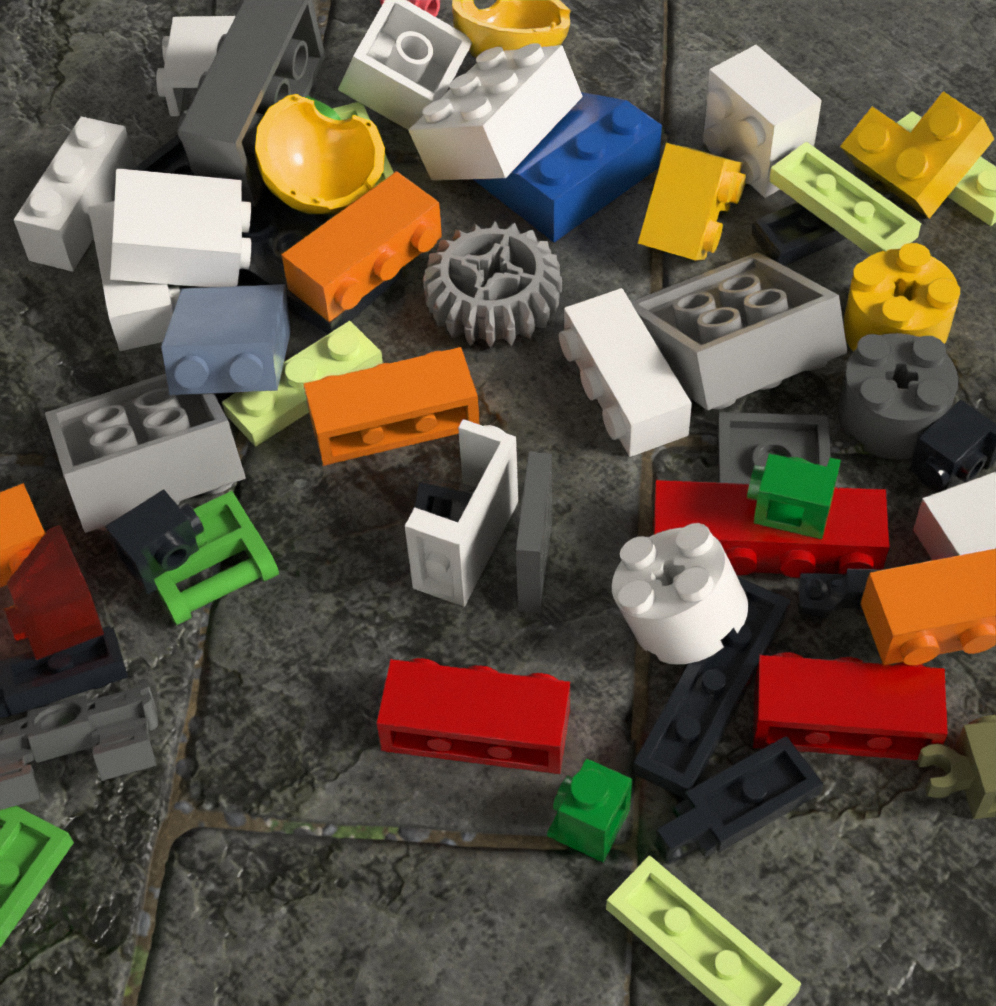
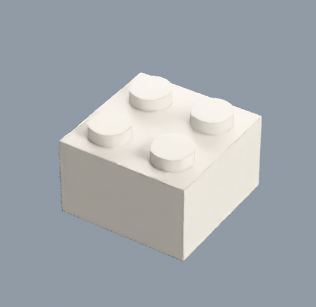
(404, 62)
(758, 115)

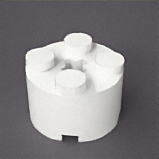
(679, 593)

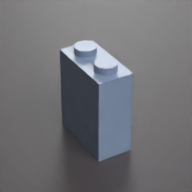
(227, 340)

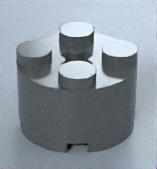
(895, 392)

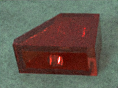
(51, 598)

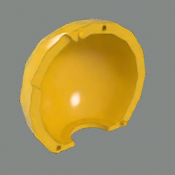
(512, 23)
(317, 160)

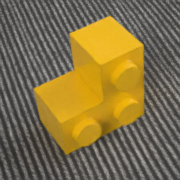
(921, 163)
(688, 199)

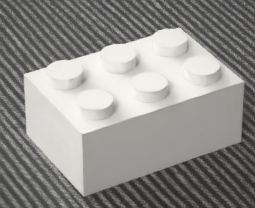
(495, 113)

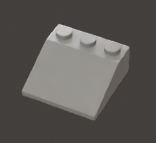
(743, 328)
(139, 442)

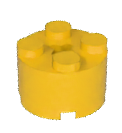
(901, 294)

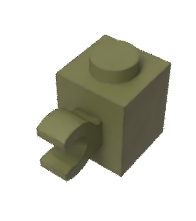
(967, 767)

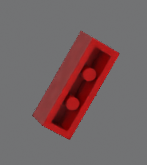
(849, 706)
(474, 715)

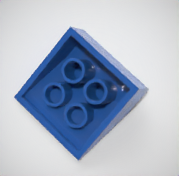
(581, 165)

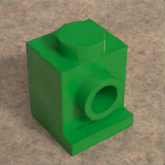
(793, 494)
(591, 809)

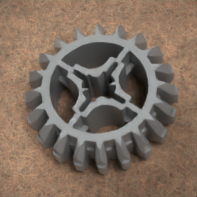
(492, 284)

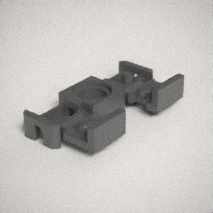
(76, 725)

